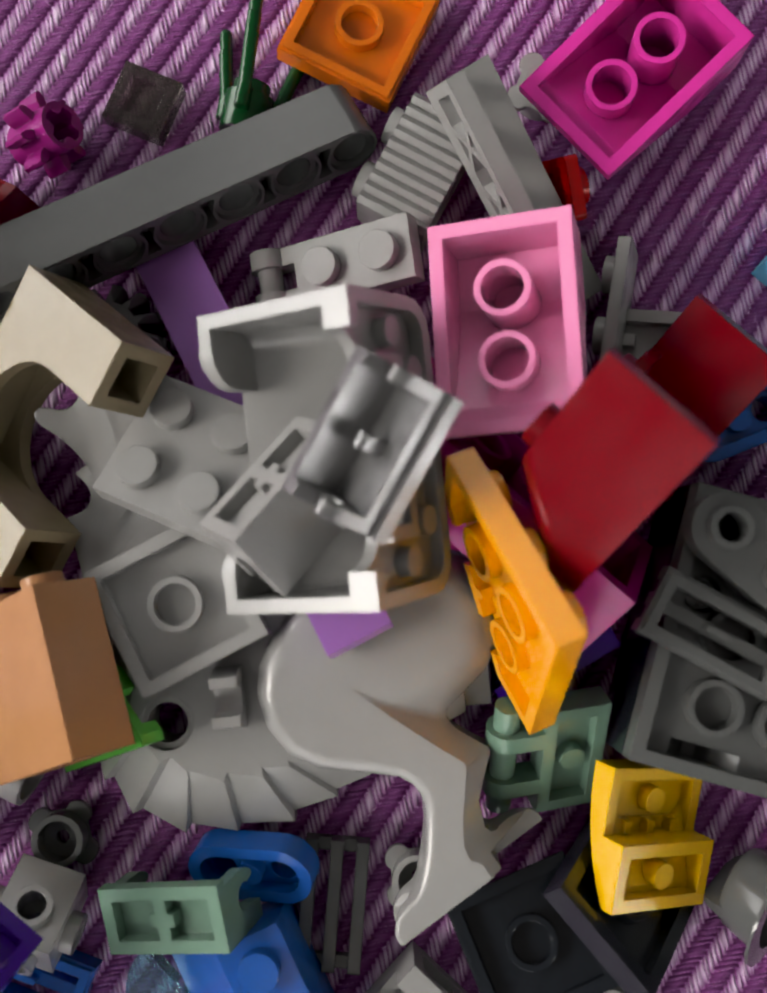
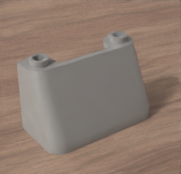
(286, 365)

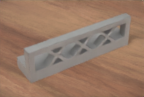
(497, 148)

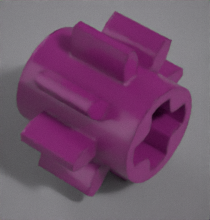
(44, 135)

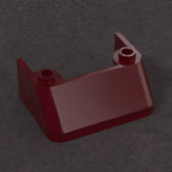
(635, 435)

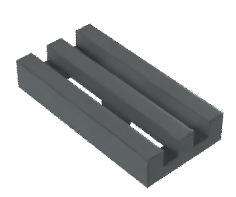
(659, 604)
(329, 956)

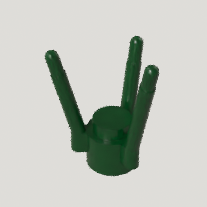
(247, 95)

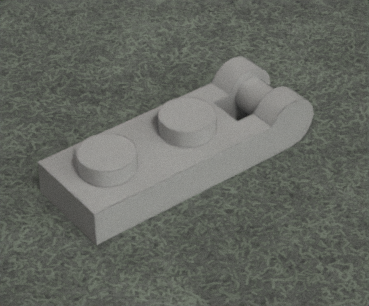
(369, 255)

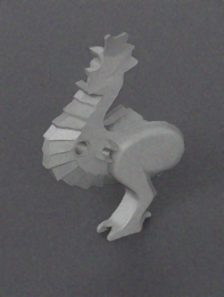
(293, 726)

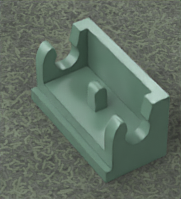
(177, 914)

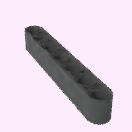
(188, 192)

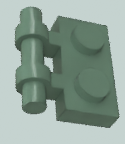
(560, 757)

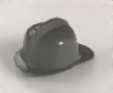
(740, 901)

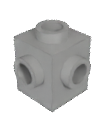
(51, 904)

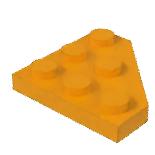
(534, 624)

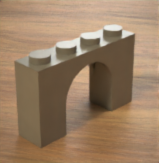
(49, 337)

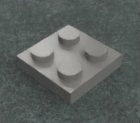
(178, 458)
(171, 610)

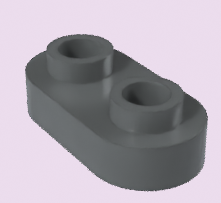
(738, 561)

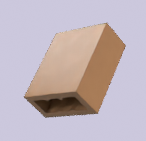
(57, 678)

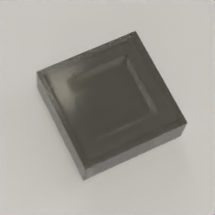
(144, 103)

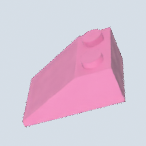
(507, 317)

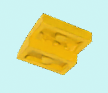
(646, 838)

